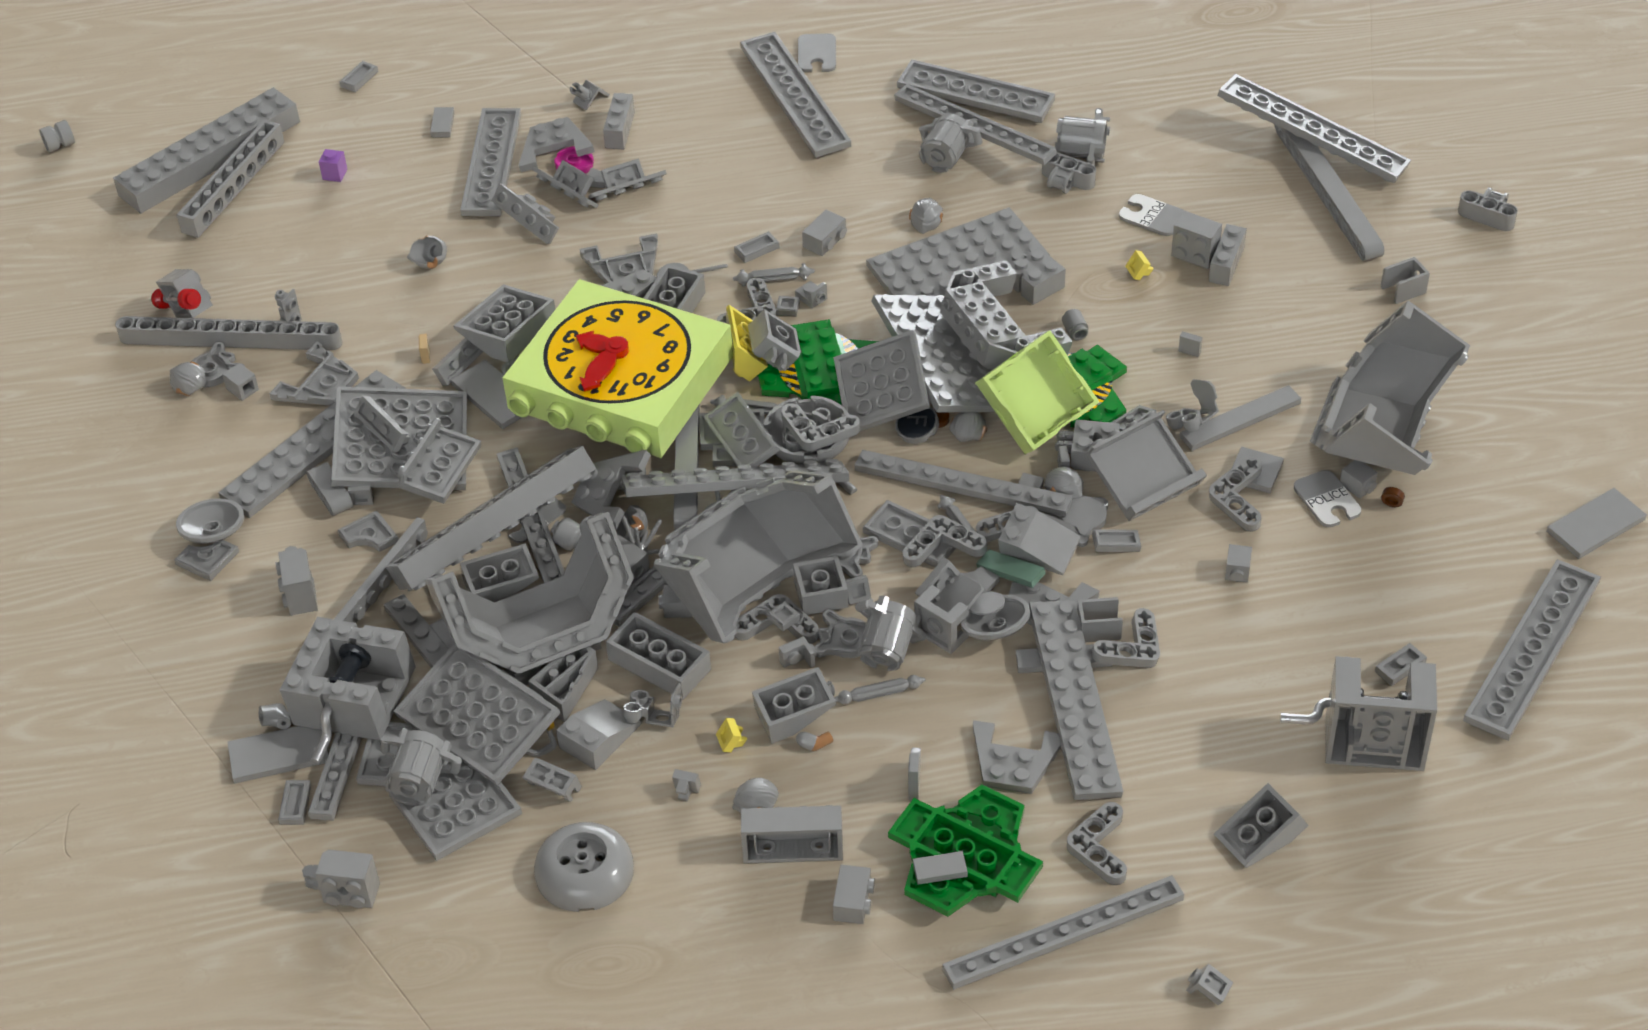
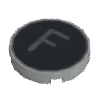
(918, 426)

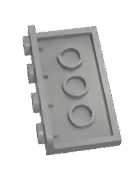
(437, 462)

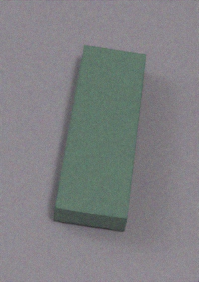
(1011, 568)

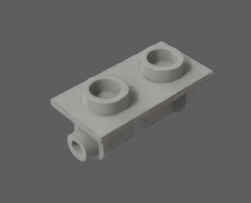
(288, 305)

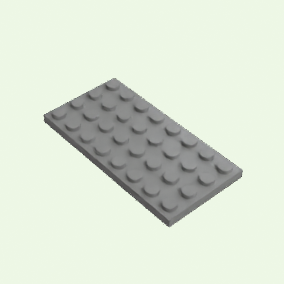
(930, 262)
(946, 361)

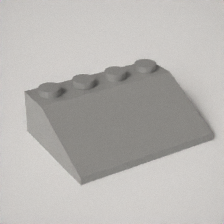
(506, 321)

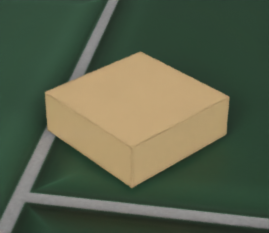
(424, 348)

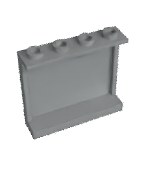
(1143, 466)

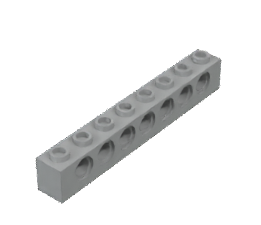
(230, 178)

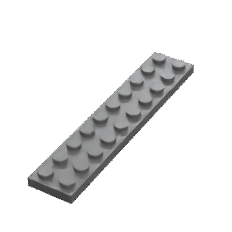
(795, 94)
(1314, 128)
(292, 457)
(722, 478)
(1531, 650)
(1075, 701)

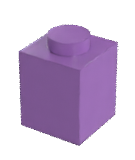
(333, 165)

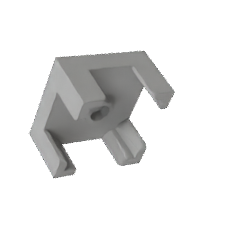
(939, 624)

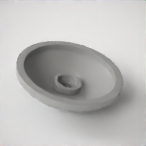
(210, 520)
(1000, 624)

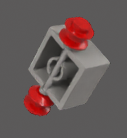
(181, 293)

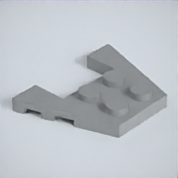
(551, 137)
(622, 265)
(322, 383)
(598, 491)
(1042, 593)
(1012, 766)

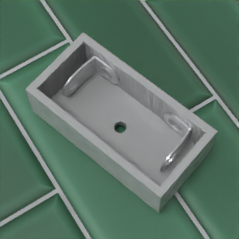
(792, 834)

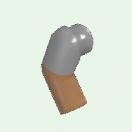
(812, 741)

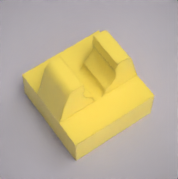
(1138, 265)
(730, 735)

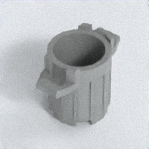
(1083, 137)
(947, 141)
(887, 632)
(417, 764)

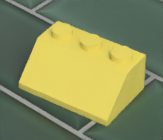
(745, 362)

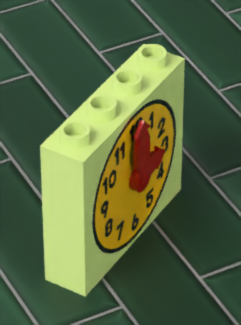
(618, 368)

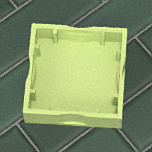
(1037, 392)

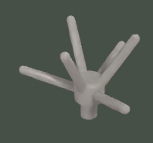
(645, 540)

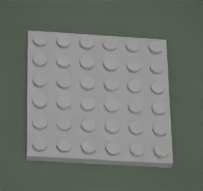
(363, 458)

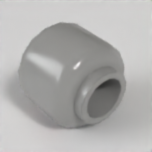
(566, 533)

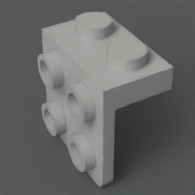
(953, 586)

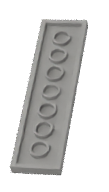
(978, 91)
(490, 160)

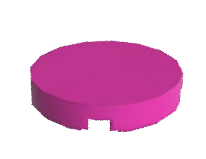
(570, 156)

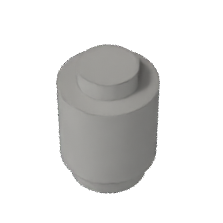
(1075, 324)

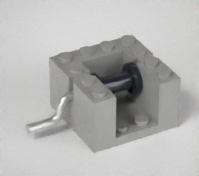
(347, 680)
(1376, 728)

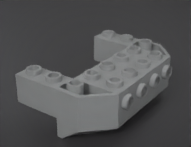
(981, 320)

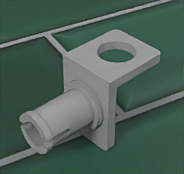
(585, 93)

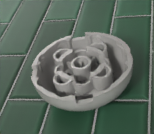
(819, 411)
(584, 880)

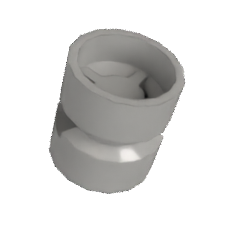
(57, 136)

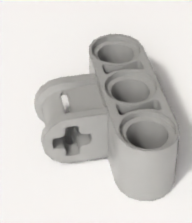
(1065, 172)
(1488, 209)

